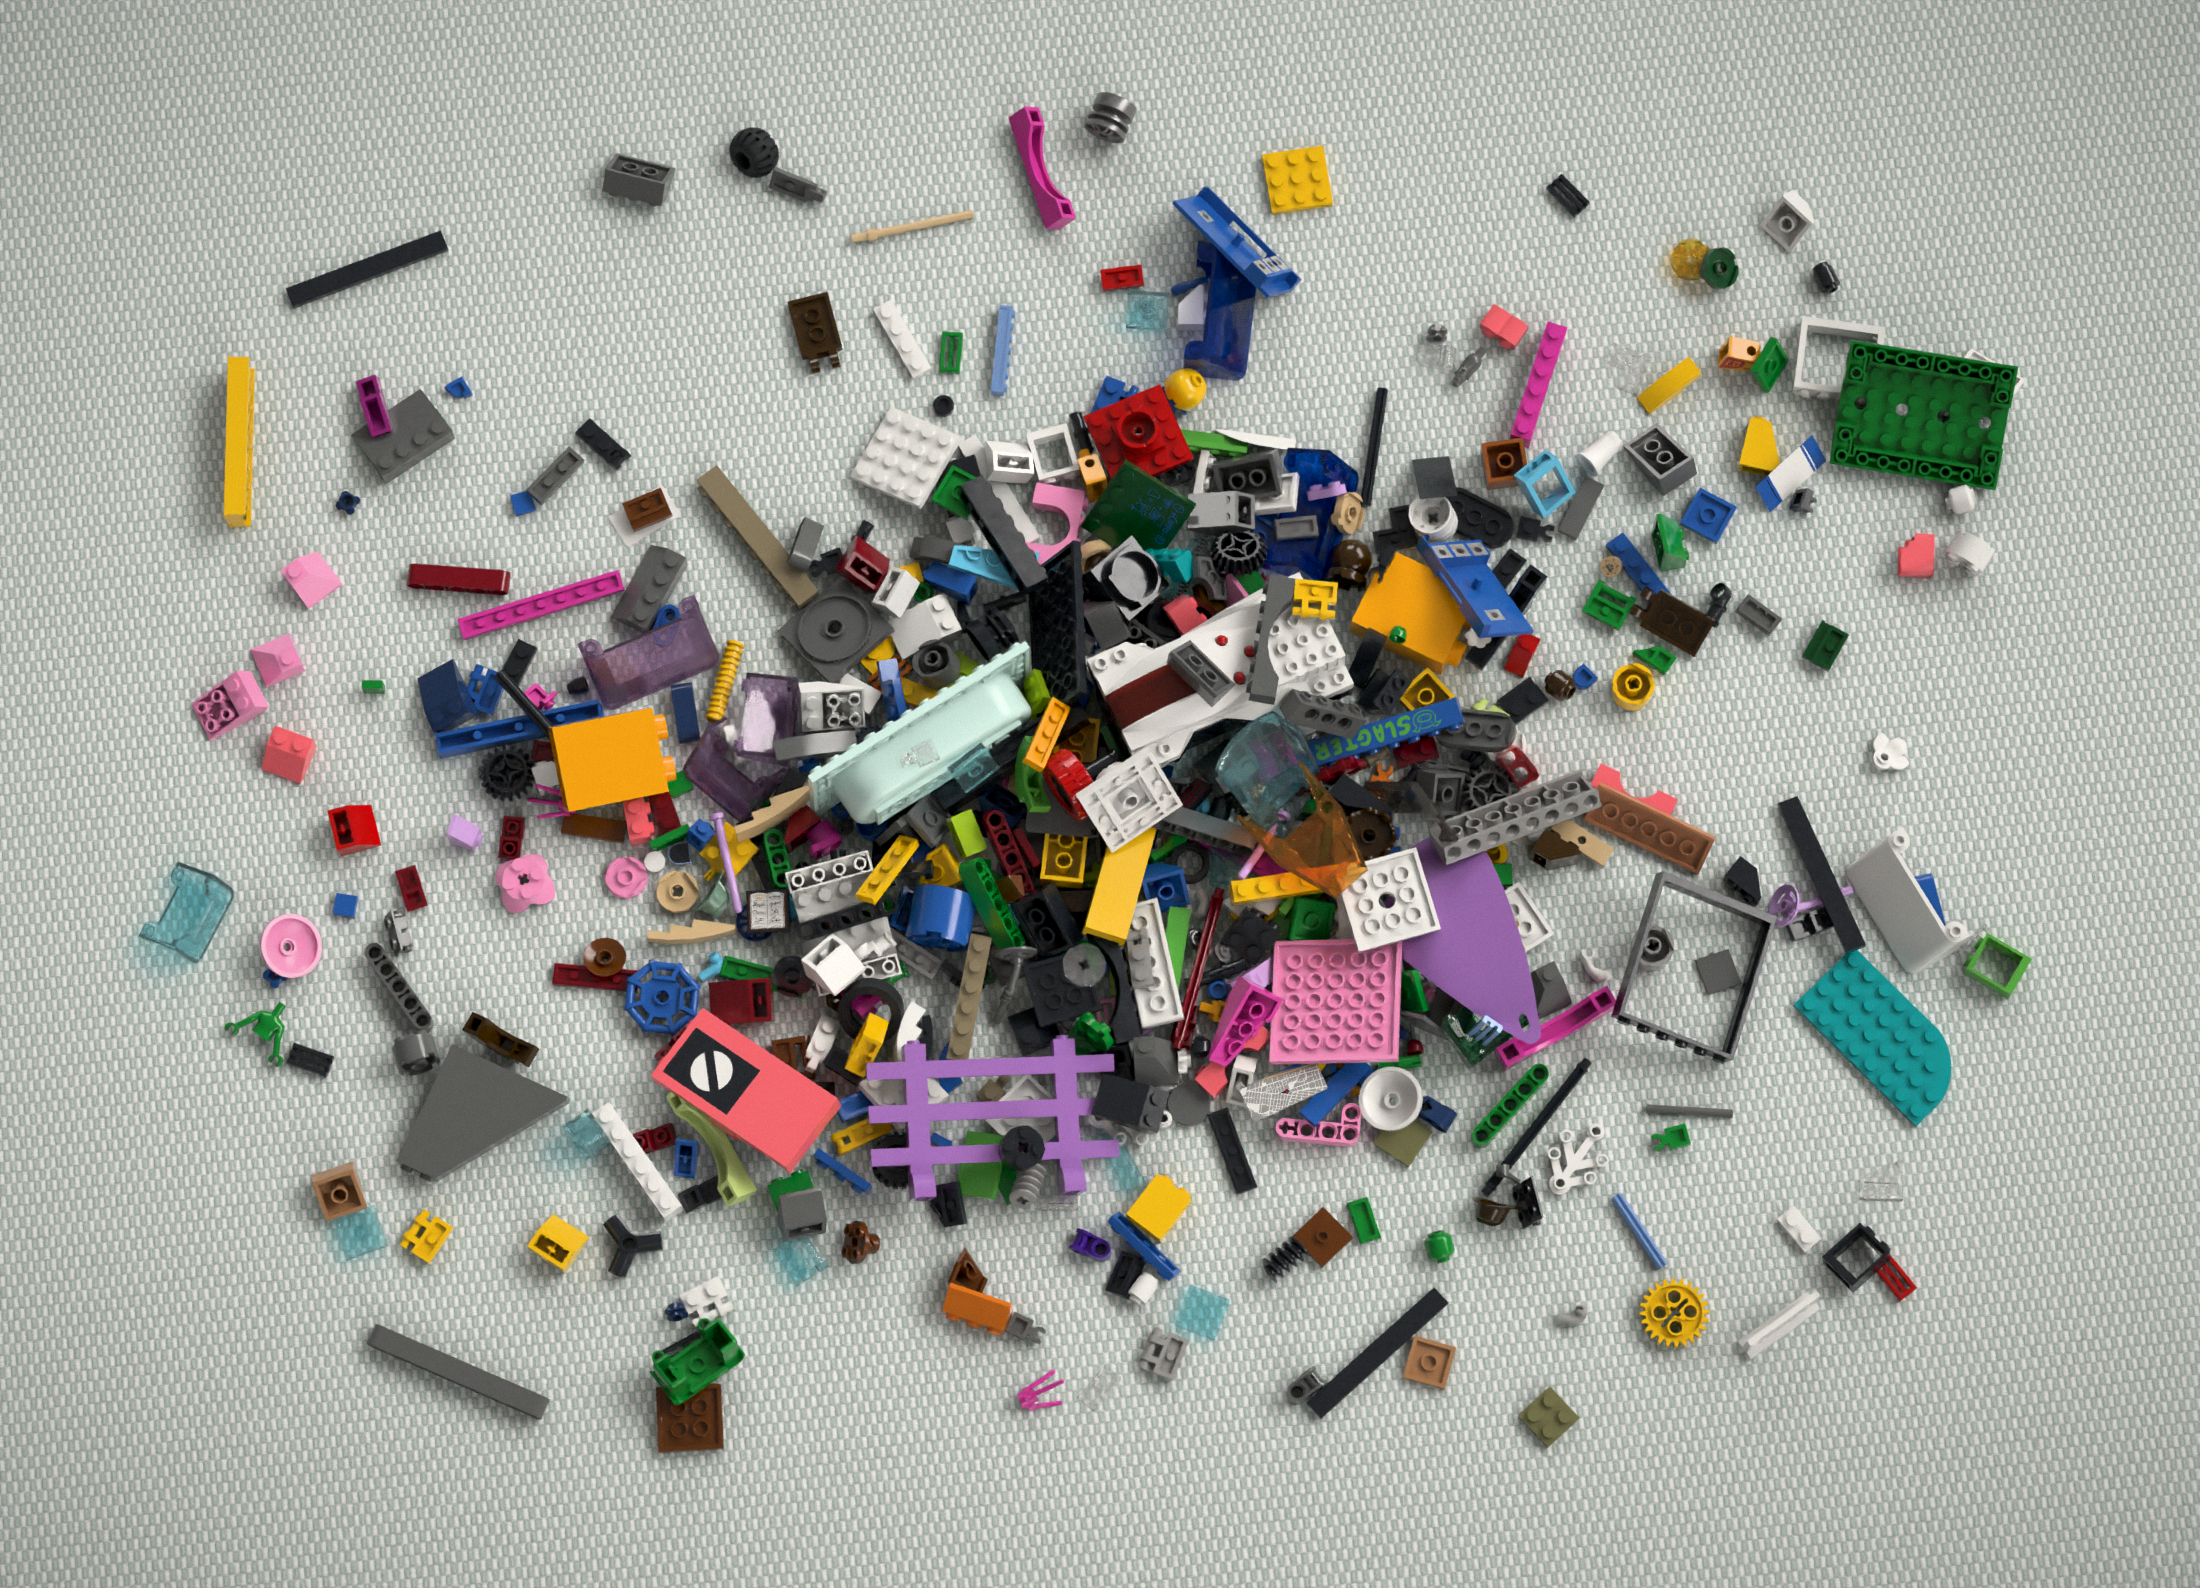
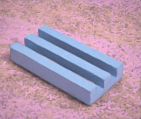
(1481, 1035)

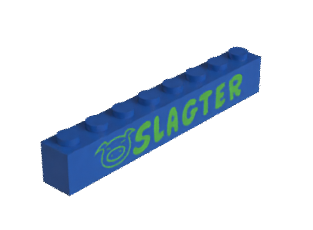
(1390, 732)

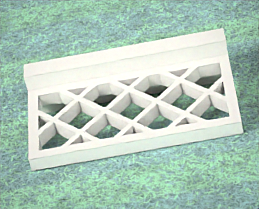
(1779, 1324)

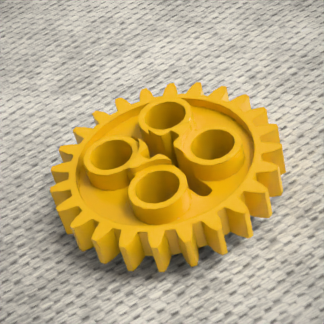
(1659, 1300)

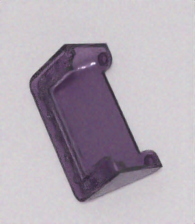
(651, 659)

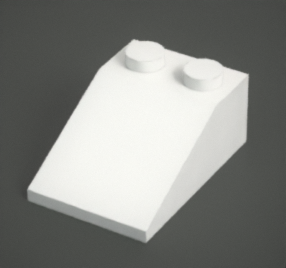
(923, 623)

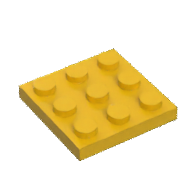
(1297, 180)

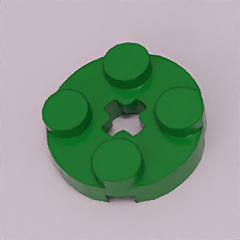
(1097, 1032)

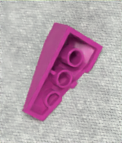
(1242, 1017)

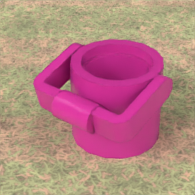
(823, 839)

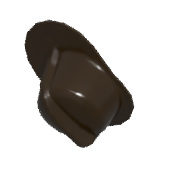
(1492, 1212)

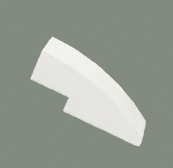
(908, 1029)

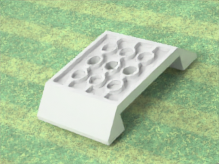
(833, 887)

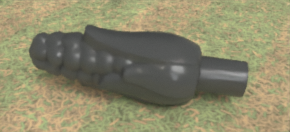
(1468, 367)

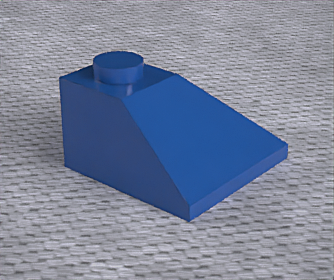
(1166, 884)

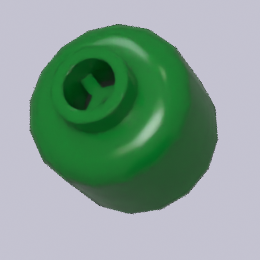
(1439, 1246)

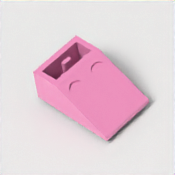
(230, 704)

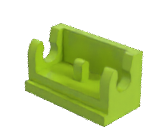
(966, 834)

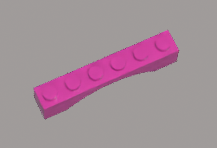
(1028, 132)
(1538, 382)
(1565, 1024)

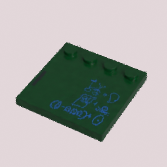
(1138, 507)

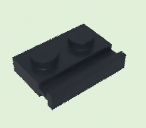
(1522, 700)

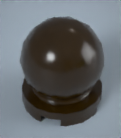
(1350, 563)

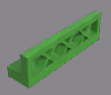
(1216, 444)

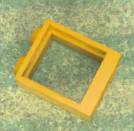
(866, 1044)

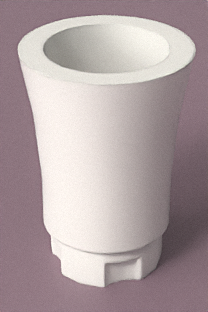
(1599, 453)

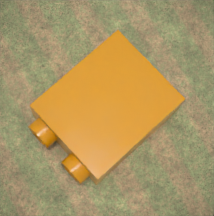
(1421, 605)
(611, 759)

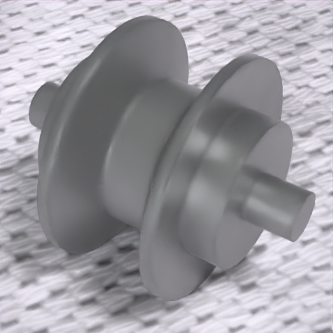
(1219, 953)

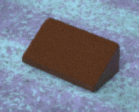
(1011, 888)

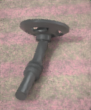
(1016, 957)

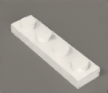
(902, 339)

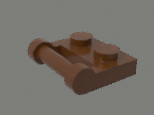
(785, 1051)

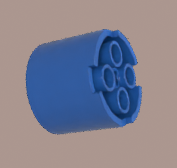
(941, 918)

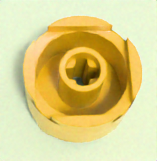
(1634, 698)

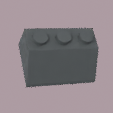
(638, 179)
(1251, 474)

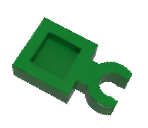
(1674, 1137)

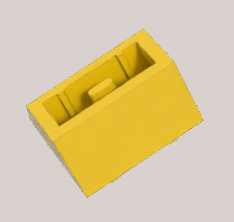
(558, 1243)

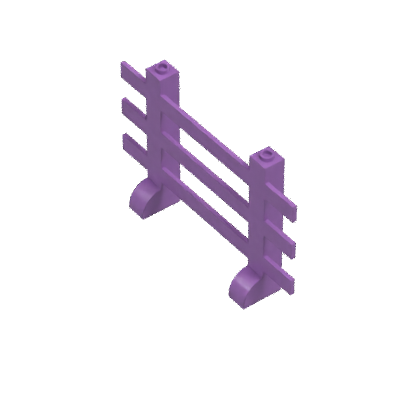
(917, 1113)

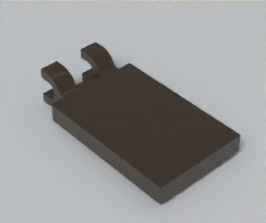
(816, 329)
(1673, 620)

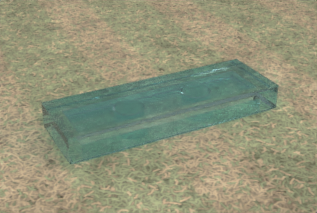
(1125, 1166)

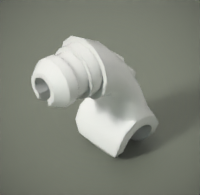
(1595, 973)

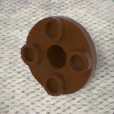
(859, 1242)

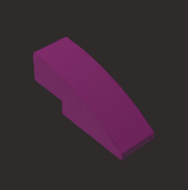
(374, 405)

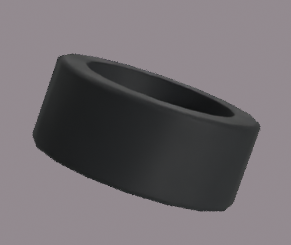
(1200, 850)

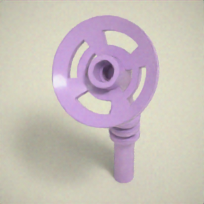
(1789, 907)

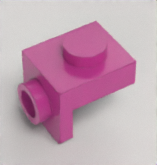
(540, 697)

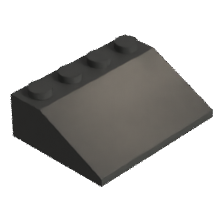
(415, 435)

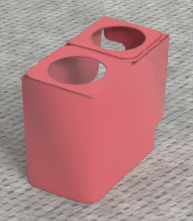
(1917, 557)
(1526, 763)

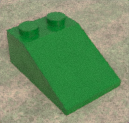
(1668, 543)

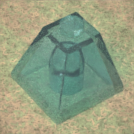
(1225, 867)

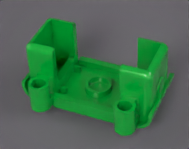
(698, 1363)

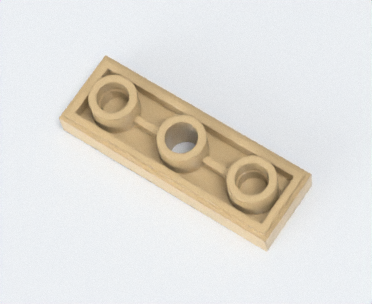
(1593, 848)

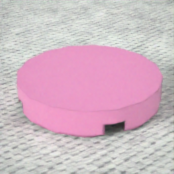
(626, 877)

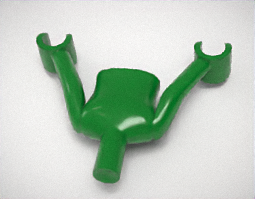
(266, 1027)

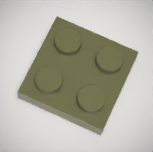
(1548, 1417)

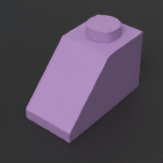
(464, 833)

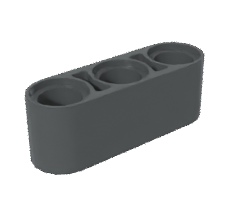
(805, 544)

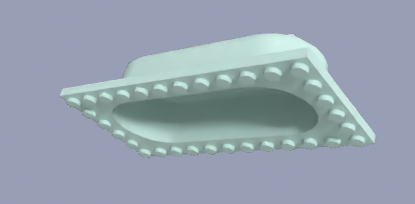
(973, 711)

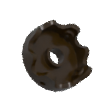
(1380, 825)

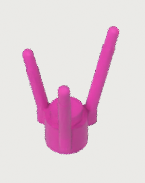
(551, 802)
(1029, 1397)

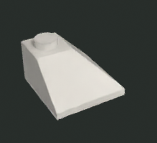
(1788, 220)

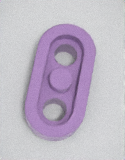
(1319, 492)

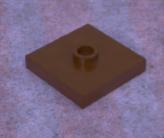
(1323, 1237)

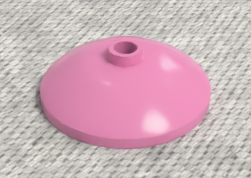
(302, 943)

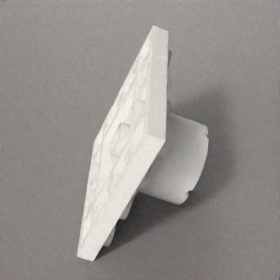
(1128, 799)

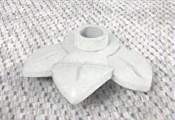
(1891, 751)

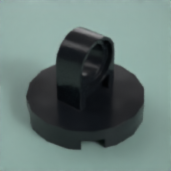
(790, 977)

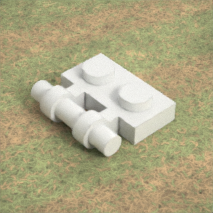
(705, 1295)

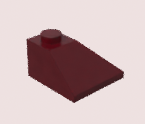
(799, 826)

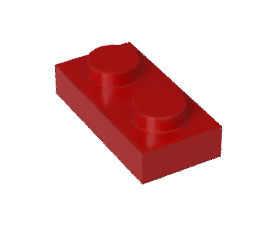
(1122, 278)

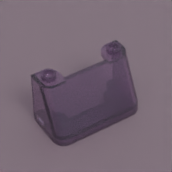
(767, 716)

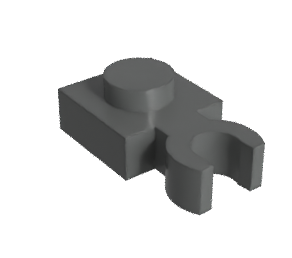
(1022, 1327)

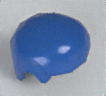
(873, 830)

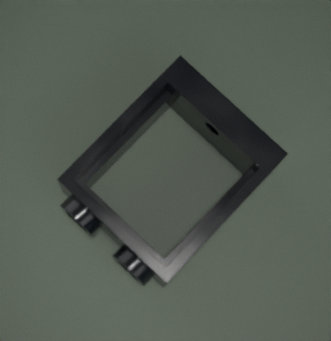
(1831, 1262)

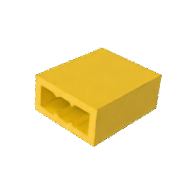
(1159, 1207)

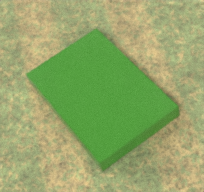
(980, 1179)

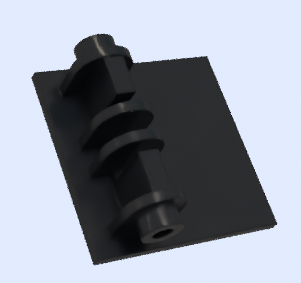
(1527, 1197)

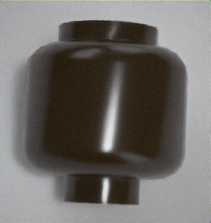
(1560, 685)

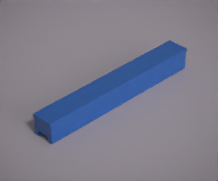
(510, 730)

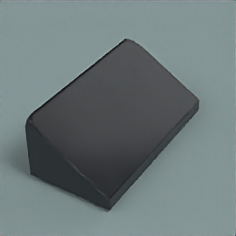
(1125, 1274)

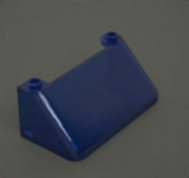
(1227, 319)
(1311, 555)

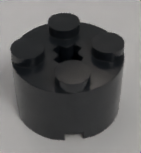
(1033, 1149)

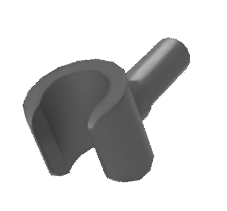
(1503, 1172)

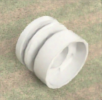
(1425, 510)

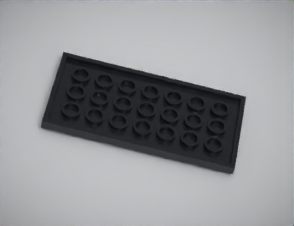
(1059, 627)

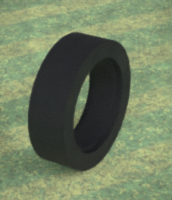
(875, 987)

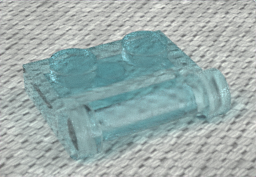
(796, 1264)

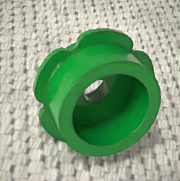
(929, 592)

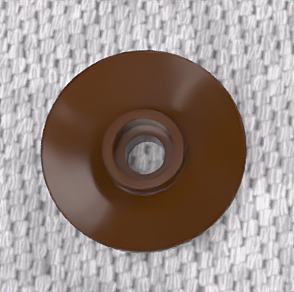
(604, 949)

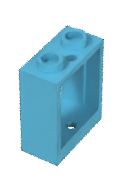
(1529, 475)

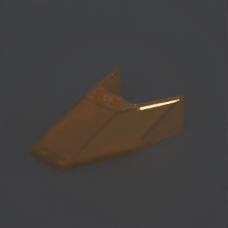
(1318, 849)

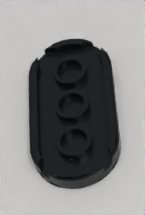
(1481, 519)
(1160, 624)

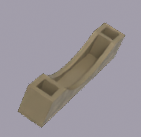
(969, 997)

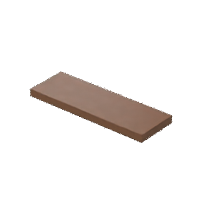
(1651, 829)

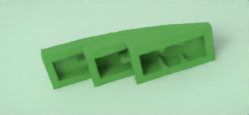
(1176, 938)

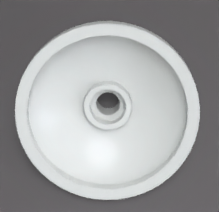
(1378, 1092)

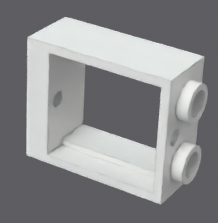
(1049, 435)

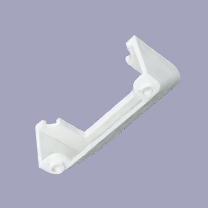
(1902, 907)

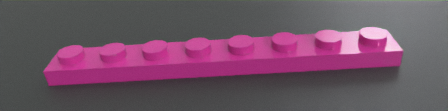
(541, 605)

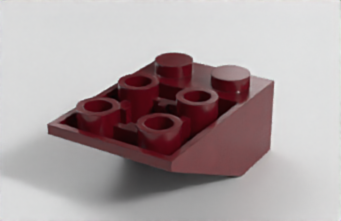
(742, 1001)

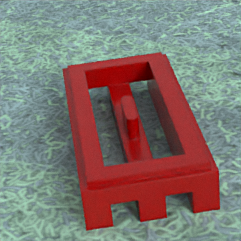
(1887, 1282)

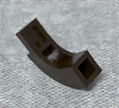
(500, 1041)

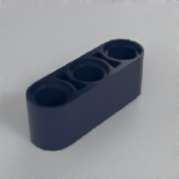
(685, 713)

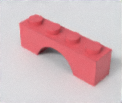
(1612, 778)
(1213, 1076)

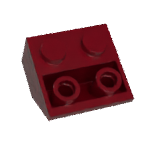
(863, 566)

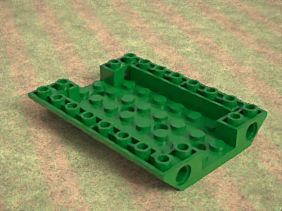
(1917, 441)

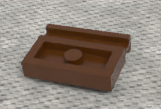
(647, 509)

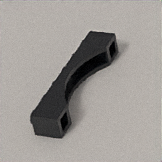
(1123, 1020)

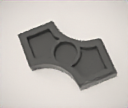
(1205, 572)

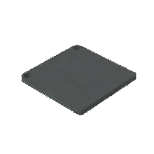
(1057, 820)

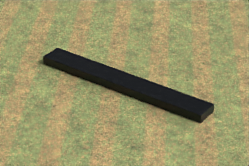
(367, 269)
(1821, 875)
(1377, 1353)

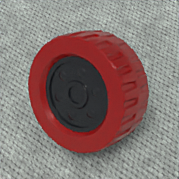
(1068, 776)

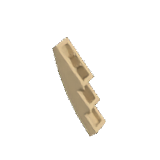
(781, 808)
(699, 932)

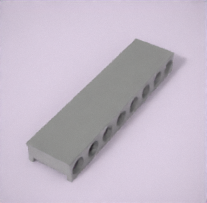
(1516, 816)

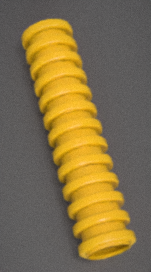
(724, 680)

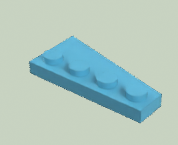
(981, 563)

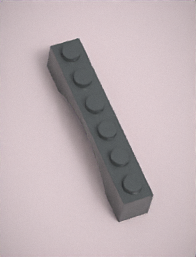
(1265, 679)

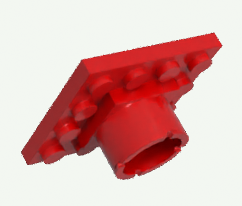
(1160, 438)

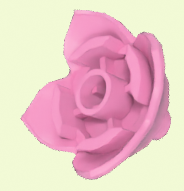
(517, 896)

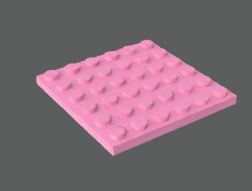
(1335, 1002)

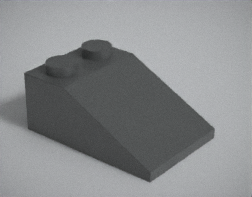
(1661, 459)

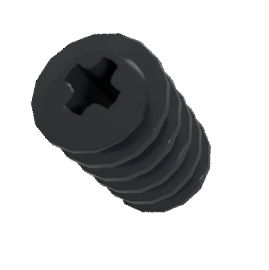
(1284, 1258)

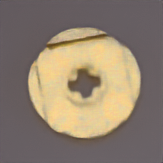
(1680, 266)

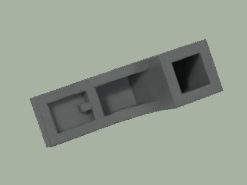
(932, 548)

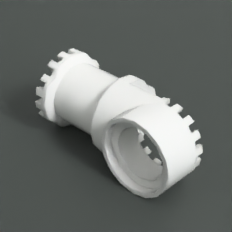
(730, 736)
(879, 945)

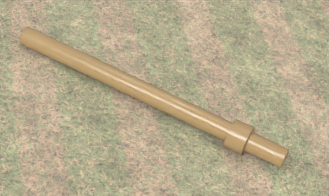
(873, 234)

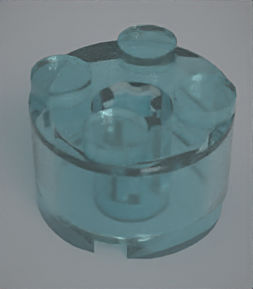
(587, 1134)

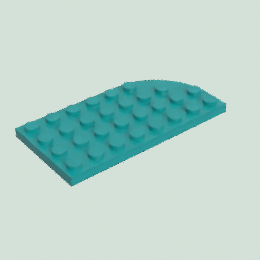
(1880, 1035)

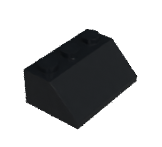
(1047, 921)

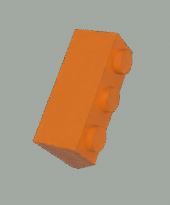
(977, 1309)

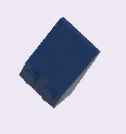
(446, 698)

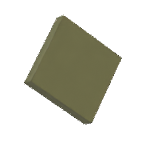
(1403, 1143)

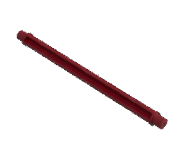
(1198, 967)

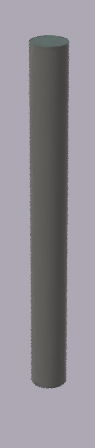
(1692, 1111)

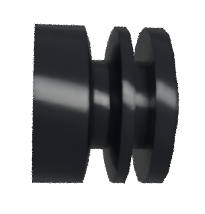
(993, 633)

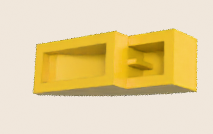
(1669, 385)

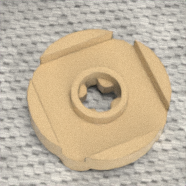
(1345, 504)
(689, 894)

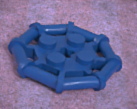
(653, 1006)

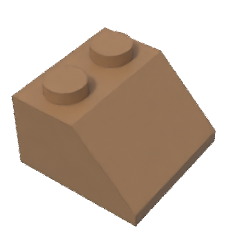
(339, 1191)

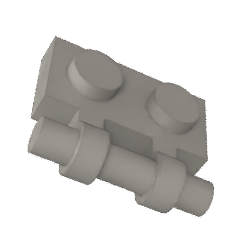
(1170, 1355)

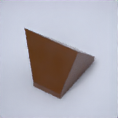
(967, 1273)

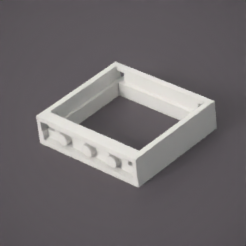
(1829, 327)

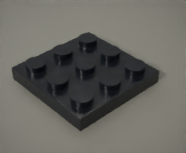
(1054, 995)

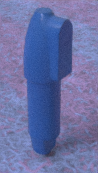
(1183, 287)

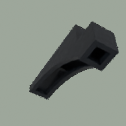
(1522, 595)

